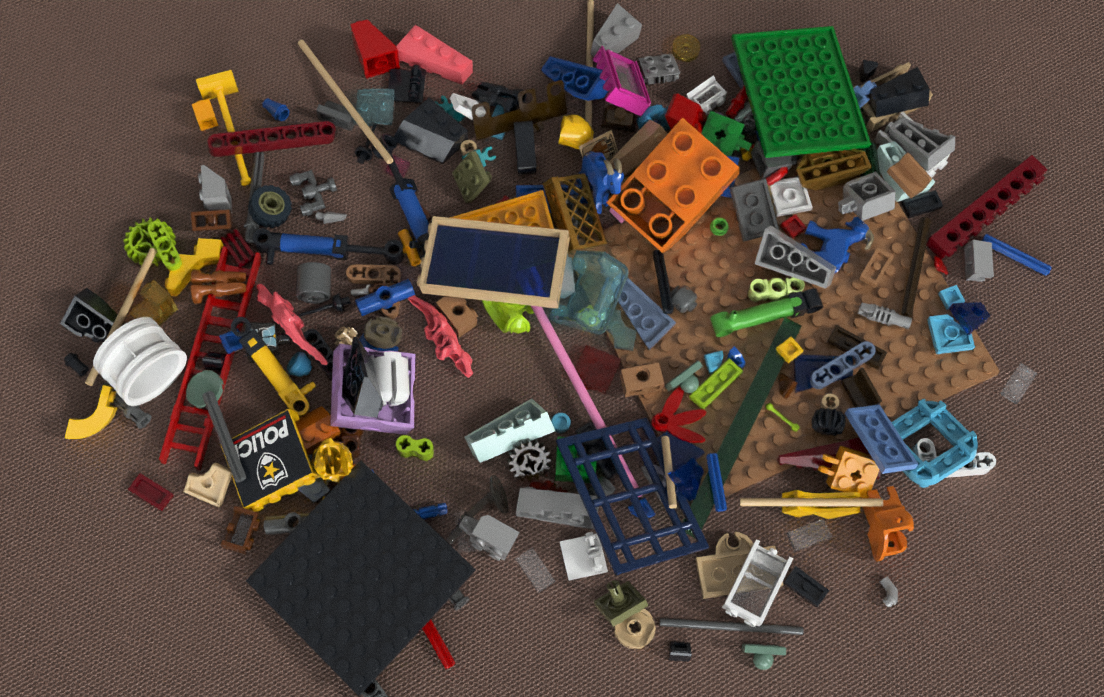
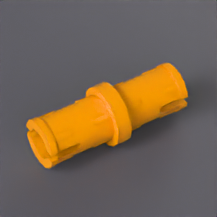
(412, 253)

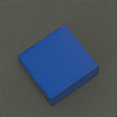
(230, 342)

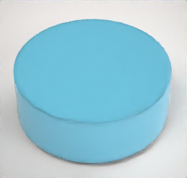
(561, 422)

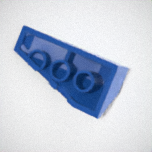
(578, 79)

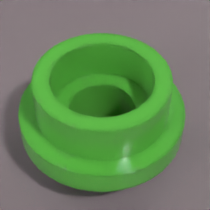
(719, 222)

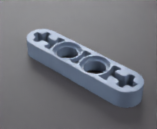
(842, 365)

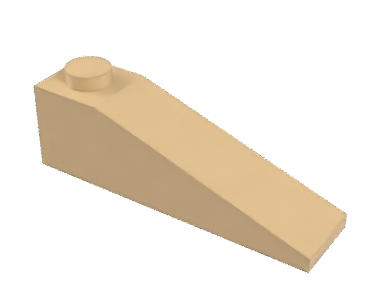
(639, 147)

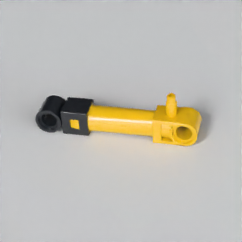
(271, 367)

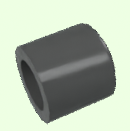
(313, 282)

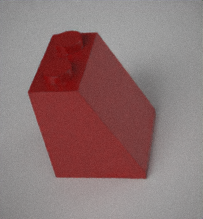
(373, 49)

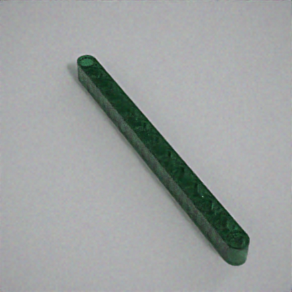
(743, 421)

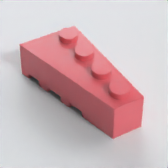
(434, 56)

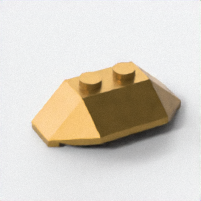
(831, 168)

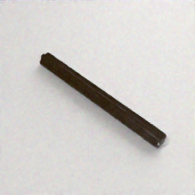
(915, 268)

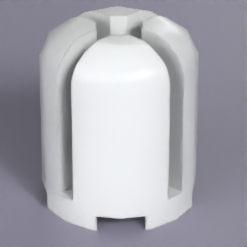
(392, 377)

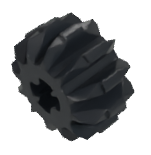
(828, 421)

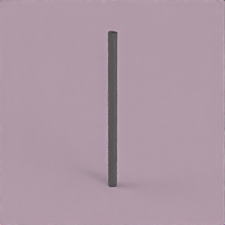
(731, 626)

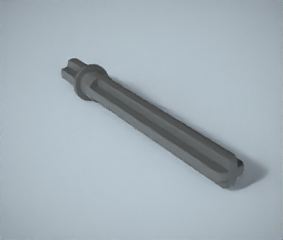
(256, 180)

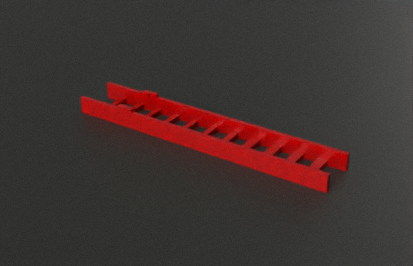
(195, 354)

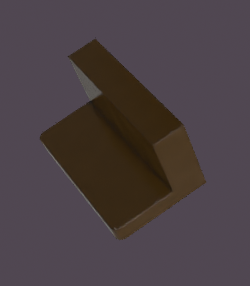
(861, 390)

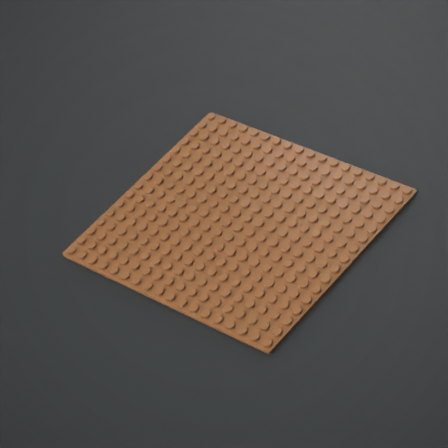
(721, 274)

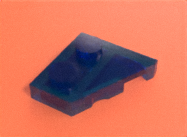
(687, 478)

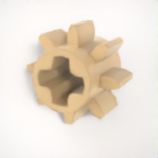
(345, 335)

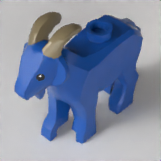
(602, 177)
(838, 240)

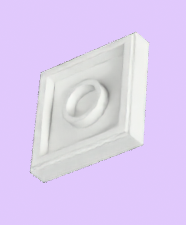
(789, 197)

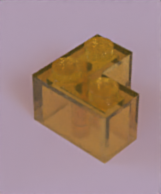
(156, 304)

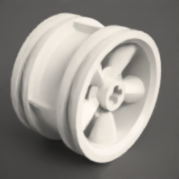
(139, 361)

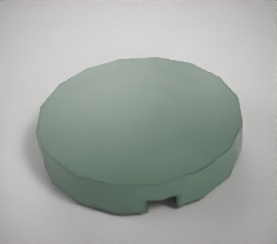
(202, 383)

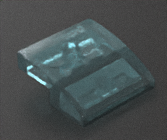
(375, 106)

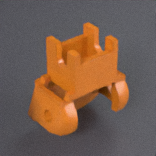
(886, 523)

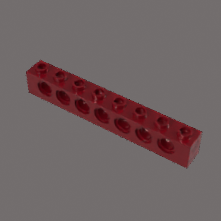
(1030, 168)

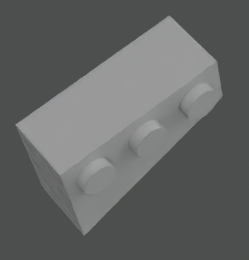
(617, 32)

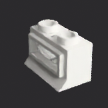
(708, 95)

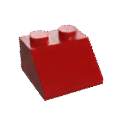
(682, 107)

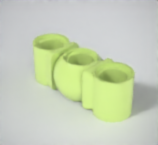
(767, 291)

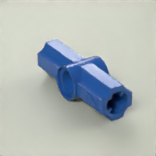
(395, 292)

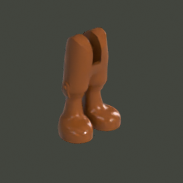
(225, 284)

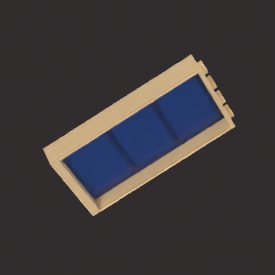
(494, 262)

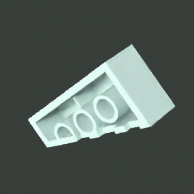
(500, 435)

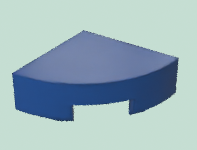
(736, 357)
(647, 508)

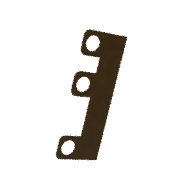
(490, 126)

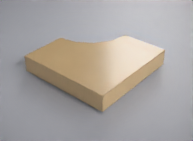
(210, 485)

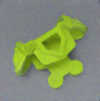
(508, 316)

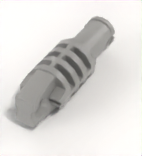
(883, 315)

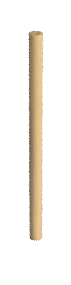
(868, 502)

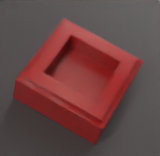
(793, 226)

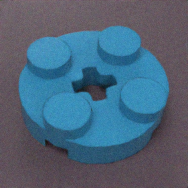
(654, 112)

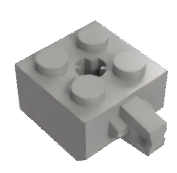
(867, 197)
(490, 535)

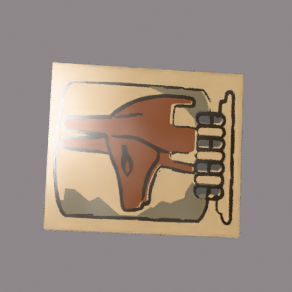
(604, 143)

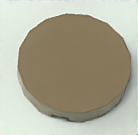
(382, 332)

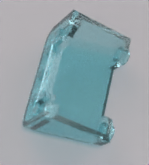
(595, 292)

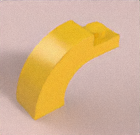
(98, 420)

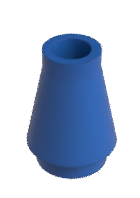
(277, 110)

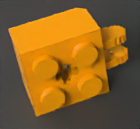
(845, 463)

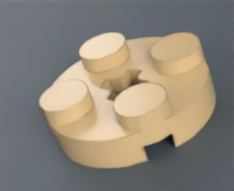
(638, 639)

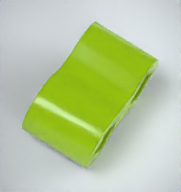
(414, 448)

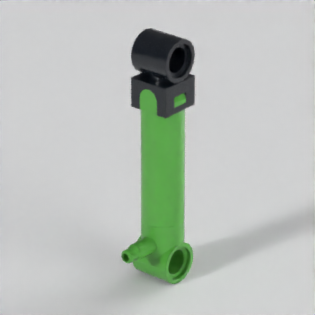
(794, 306)

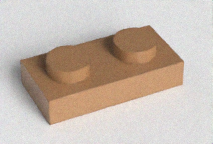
(876, 267)

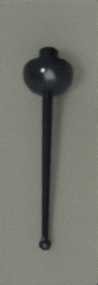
(364, 153)
(337, 302)

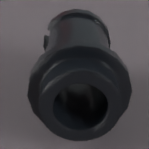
(76, 364)

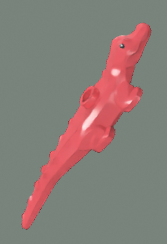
(288, 320)
(443, 336)

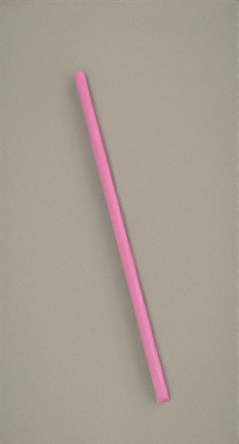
(576, 381)

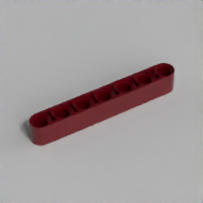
(264, 144)

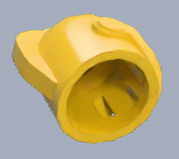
(575, 131)

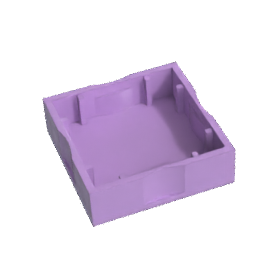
(390, 419)

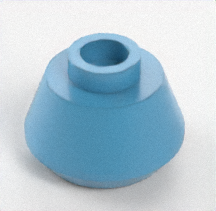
(299, 365)

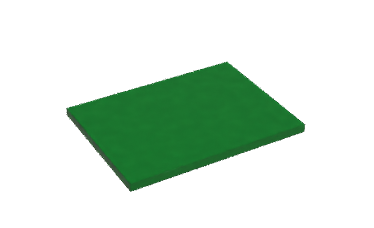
(800, 91)

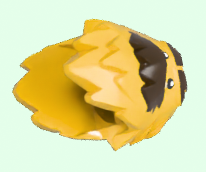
(332, 460)

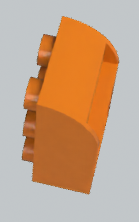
(674, 186)

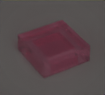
(402, 165)

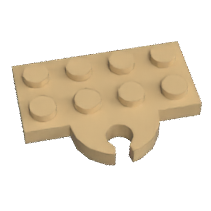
(720, 570)

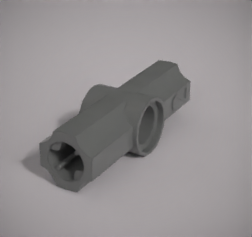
(282, 524)

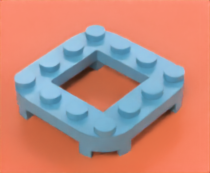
(964, 442)

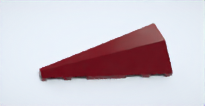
(813, 456)

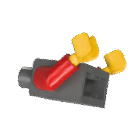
(770, 168)

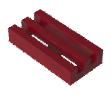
(230, 237)

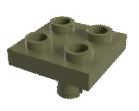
(471, 177)
(620, 602)

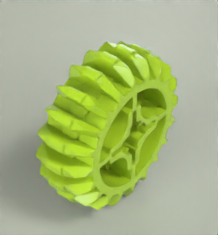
(139, 249)

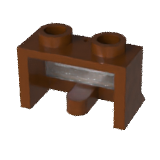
(241, 530)

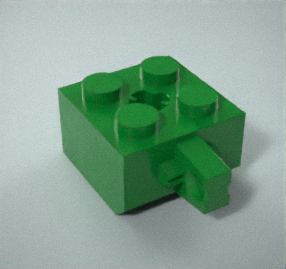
(732, 129)

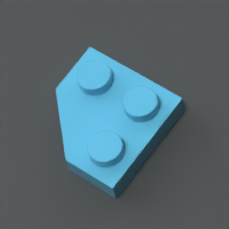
(948, 335)

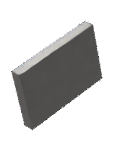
(753, 208)

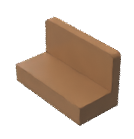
(909, 175)

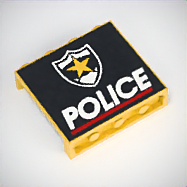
(272, 461)

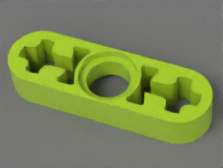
(164, 238)

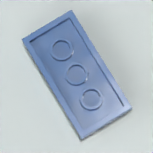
(881, 439)

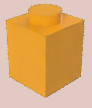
(205, 114)

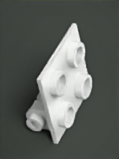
(583, 556)

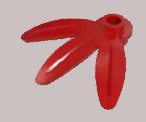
(673, 422)

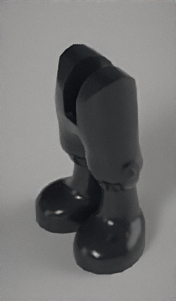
(495, 94)

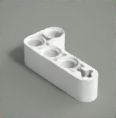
(975, 466)

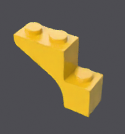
(205, 253)
(823, 511)

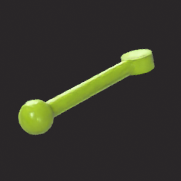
(795, 427)

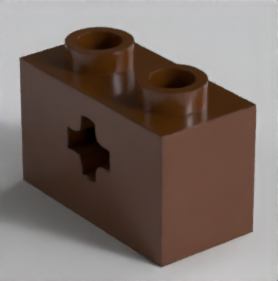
(211, 220)

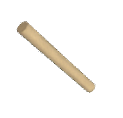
(668, 467)

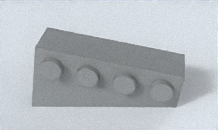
(793, 259)

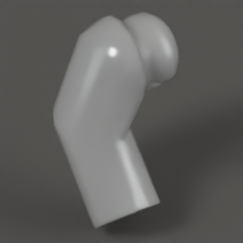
(892, 592)

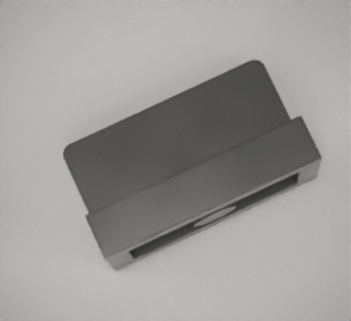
(336, 114)

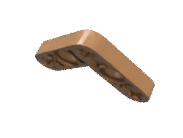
(384, 277)

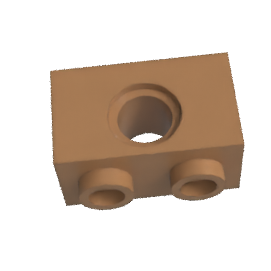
(460, 323)
(632, 386)

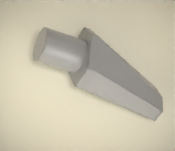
(330, 217)

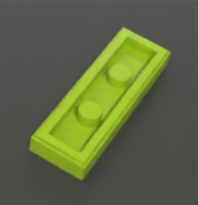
(716, 384)

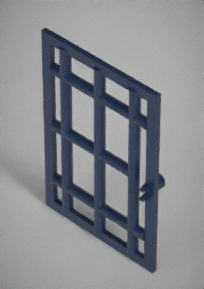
(630, 493)

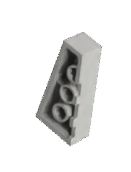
(553, 507)

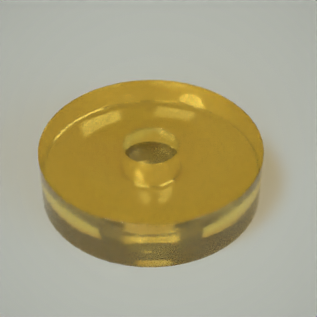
(683, 54)

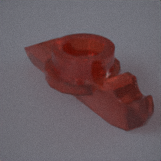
(547, 485)

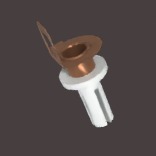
(366, 291)

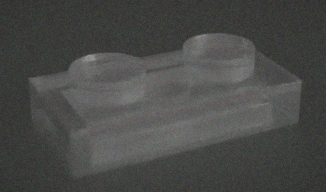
(1018, 383)

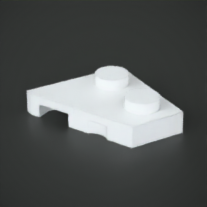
(463, 105)

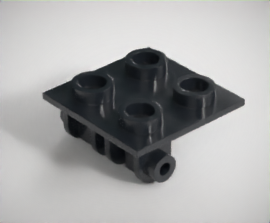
(408, 84)

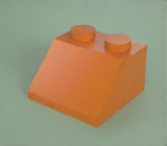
(316, 428)

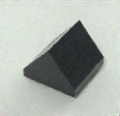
(867, 69)
(214, 360)
(680, 651)

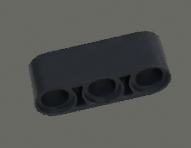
(525, 147)
(322, 346)

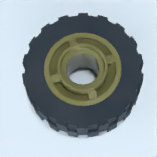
(269, 216)

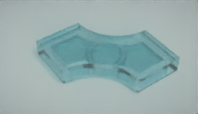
(623, 336)

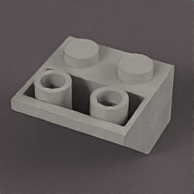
(214, 191)

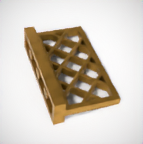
(562, 214)

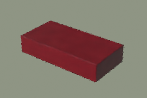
(150, 492)

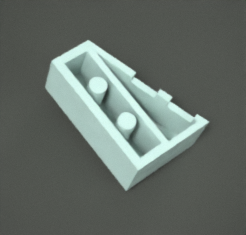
(888, 156)

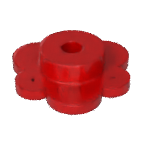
(939, 265)

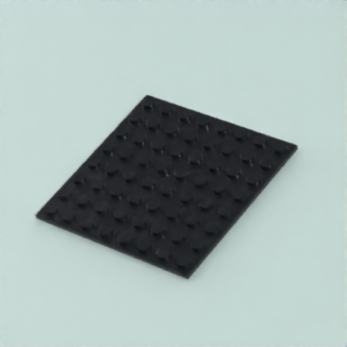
(360, 577)

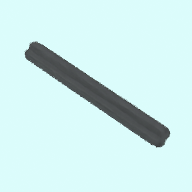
(224, 436)

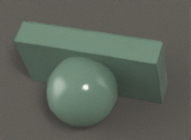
(687, 381)
(763, 654)

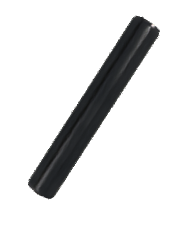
(663, 283)

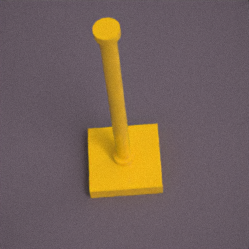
(216, 87)

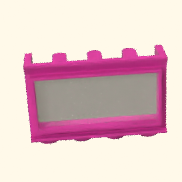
(625, 78)

